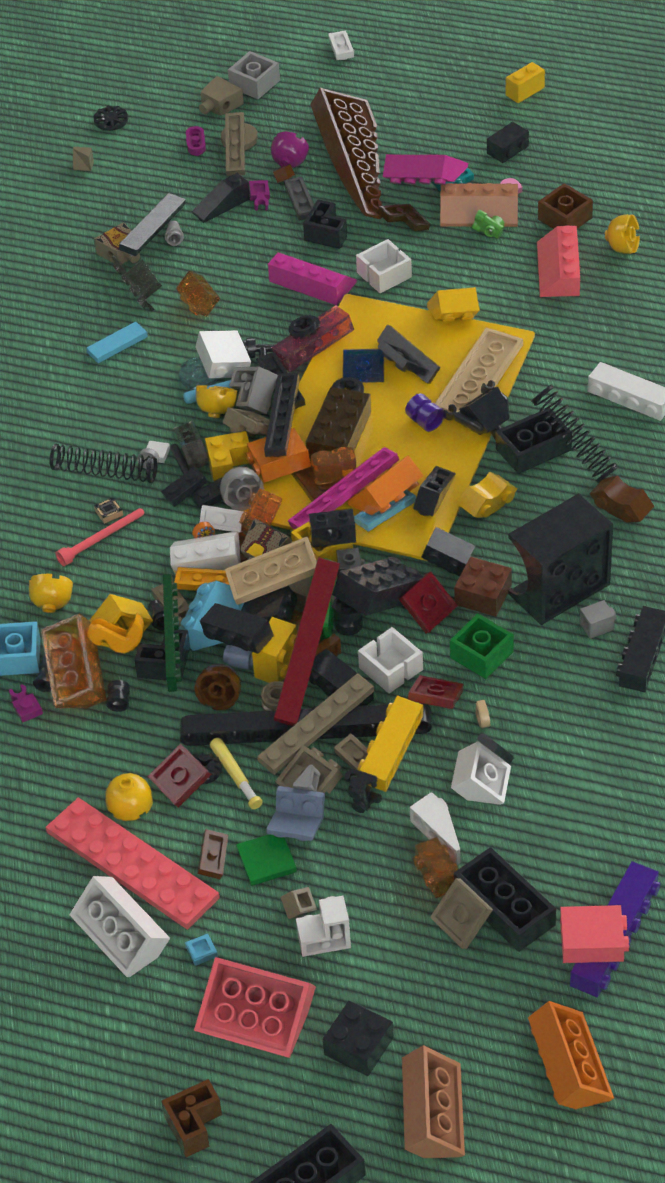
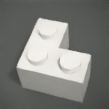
(325, 931)

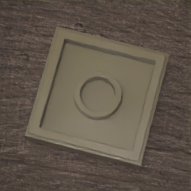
(461, 913)

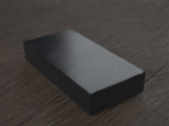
(496, 748)

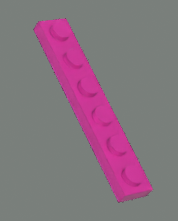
(347, 486)

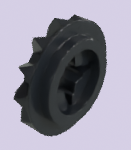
(299, 328)
(349, 383)
(213, 765)

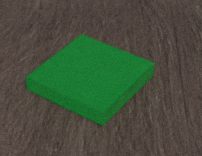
(266, 858)

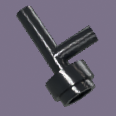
(251, 347)

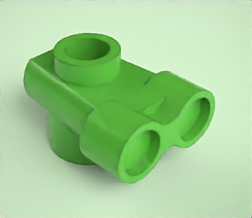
(490, 226)

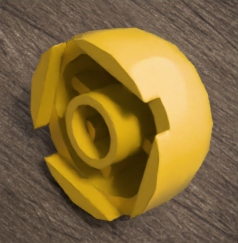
(622, 234)
(215, 399)
(50, 592)
(128, 797)

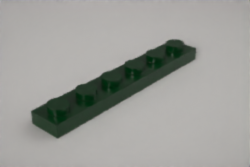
(172, 640)

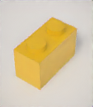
(525, 82)

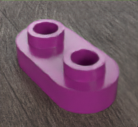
(195, 140)

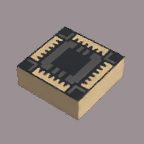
(108, 510)

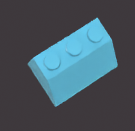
(206, 597)

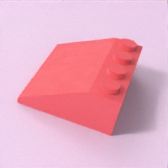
(254, 1007)

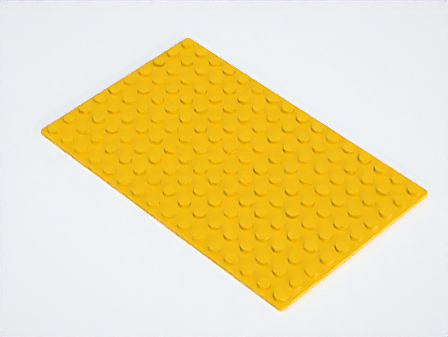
(388, 426)

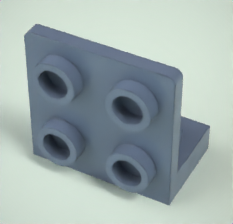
(297, 813)

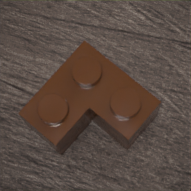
(187, 1114)

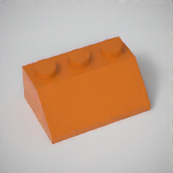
(387, 487)

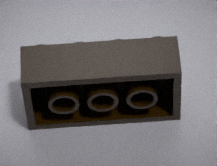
(339, 420)

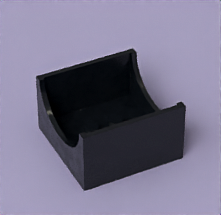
(564, 558)

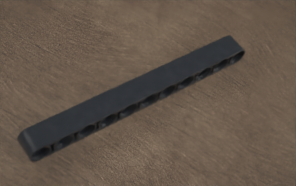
(260, 727)

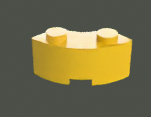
(487, 496)

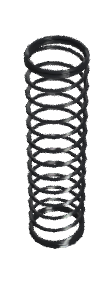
(535, 401)
(59, 462)

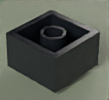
(358, 1038)

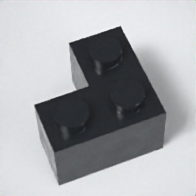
(323, 226)
(151, 659)

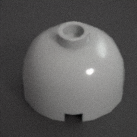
(238, 487)

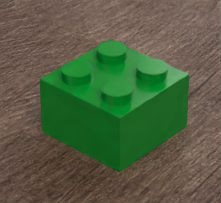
(481, 646)

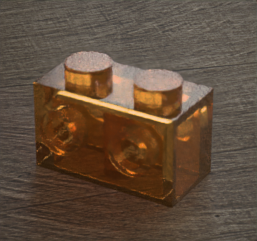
(197, 294)
(435, 866)

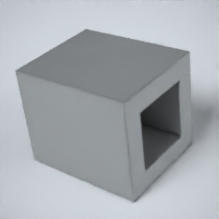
(597, 619)

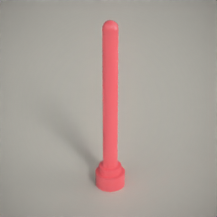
(66, 555)

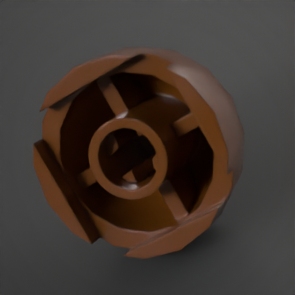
(218, 686)

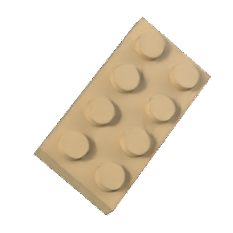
(271, 571)

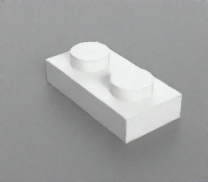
(341, 45)
(221, 518)

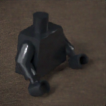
(484, 412)

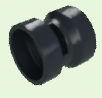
(118, 695)

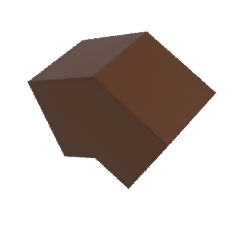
(283, 173)

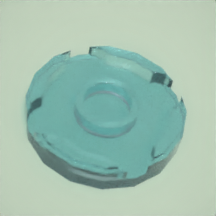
(194, 374)

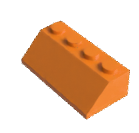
(569, 1056)

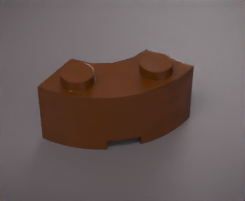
(621, 499)

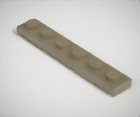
(315, 723)

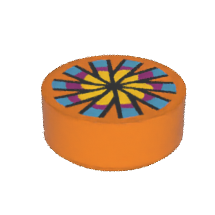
(203, 529)

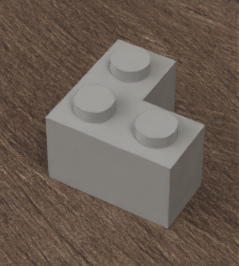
(255, 388)

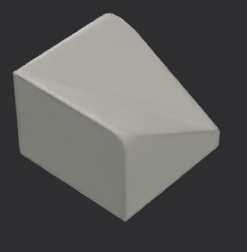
(308, 779)

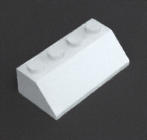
(118, 925)

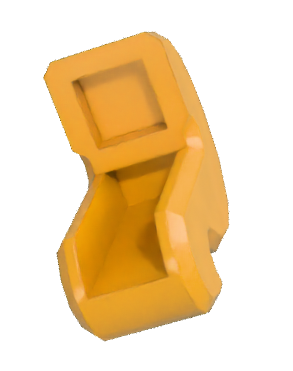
(116, 637)

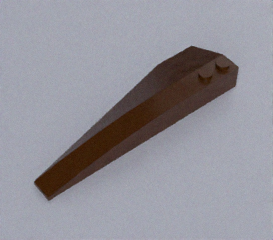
(351, 143)

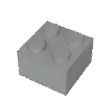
(254, 74)

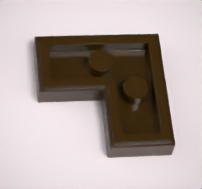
(404, 213)

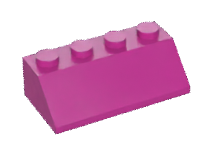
(422, 169)
(309, 278)

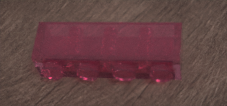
(295, 352)

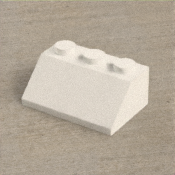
(206, 552)

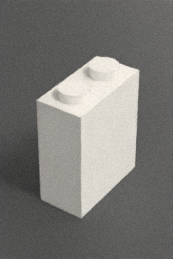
(221, 352)

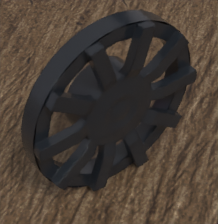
(110, 118)

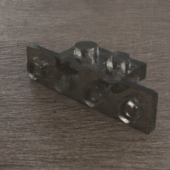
(141, 279)

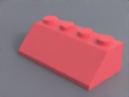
(559, 263)

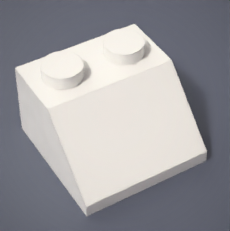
(480, 775)

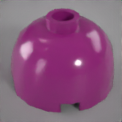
(289, 149)

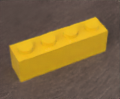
(392, 741)

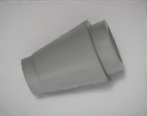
(174, 234)

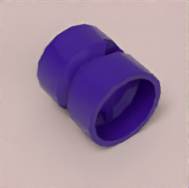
(425, 413)

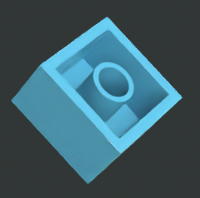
(19, 648)

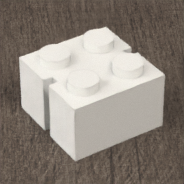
(384, 266)
(395, 660)

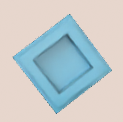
(201, 949)

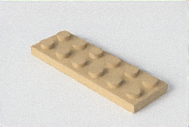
(485, 362)

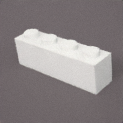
(628, 390)

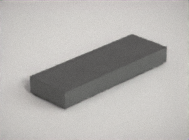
(299, 197)

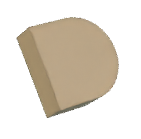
(482, 714)

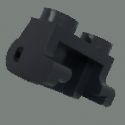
(360, 791)

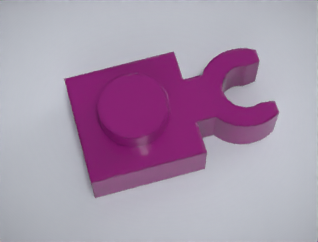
(260, 193)
(25, 705)

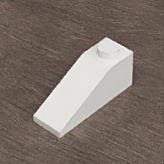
(433, 820)

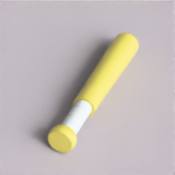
(231, 766)

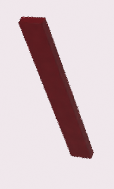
(306, 642)

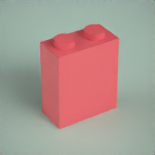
(593, 934)

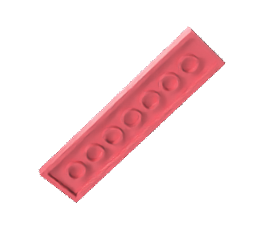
(133, 863)

